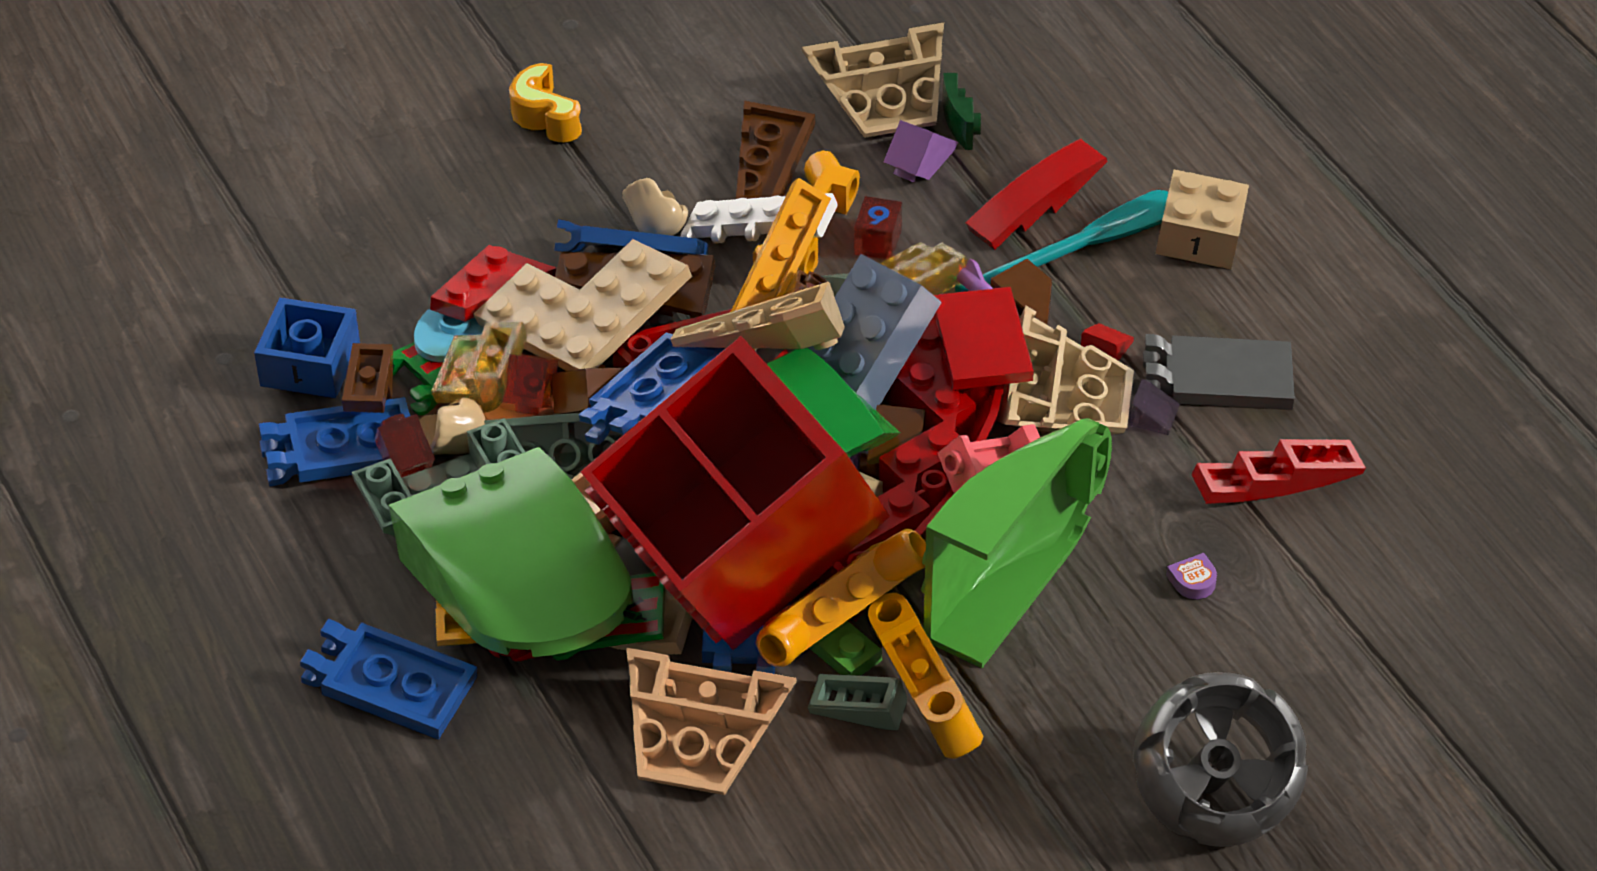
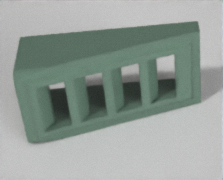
(882, 712)

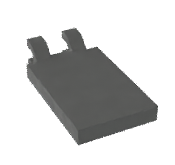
(1221, 371)

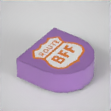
(1193, 577)

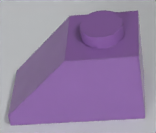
(917, 151)

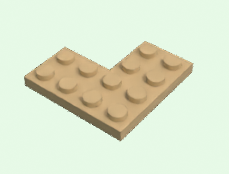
(591, 322)

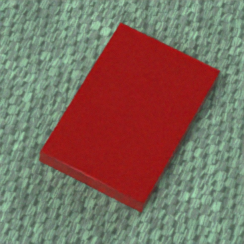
(983, 338)

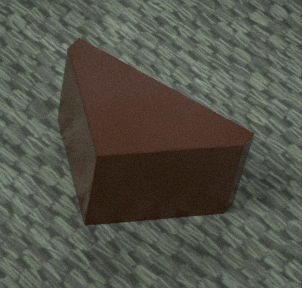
(576, 387)

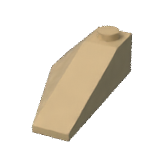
(784, 322)

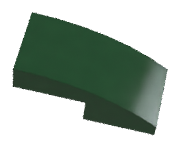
(959, 112)

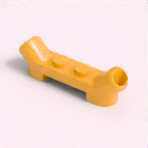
(827, 176)
(840, 597)
(924, 675)

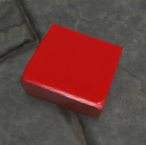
(1107, 340)

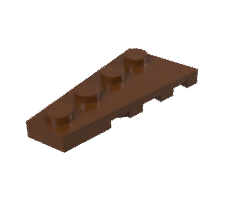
(770, 148)
(690, 299)

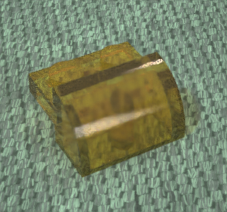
(930, 267)
(479, 364)

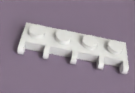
(742, 217)

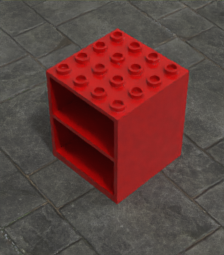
(734, 495)

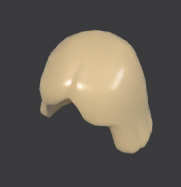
(654, 210)
(449, 428)

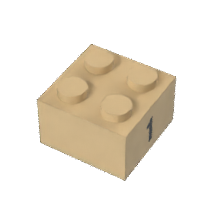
(1202, 219)

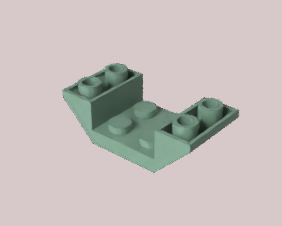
(383, 484)

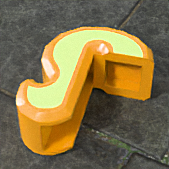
(537, 108)

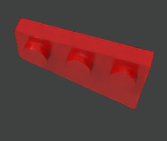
(480, 281)

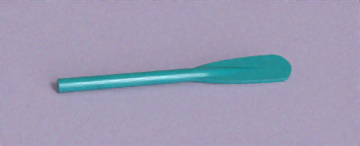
(1122, 221)

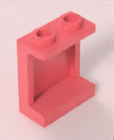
(966, 459)

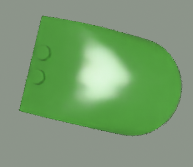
(1008, 537)
(515, 556)

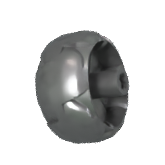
(1271, 783)

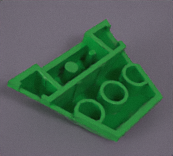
(833, 402)

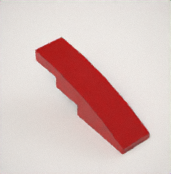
(1035, 191)
(1287, 470)

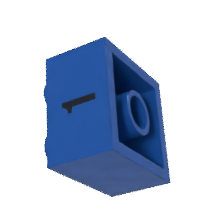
(306, 347)

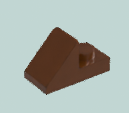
(368, 378)

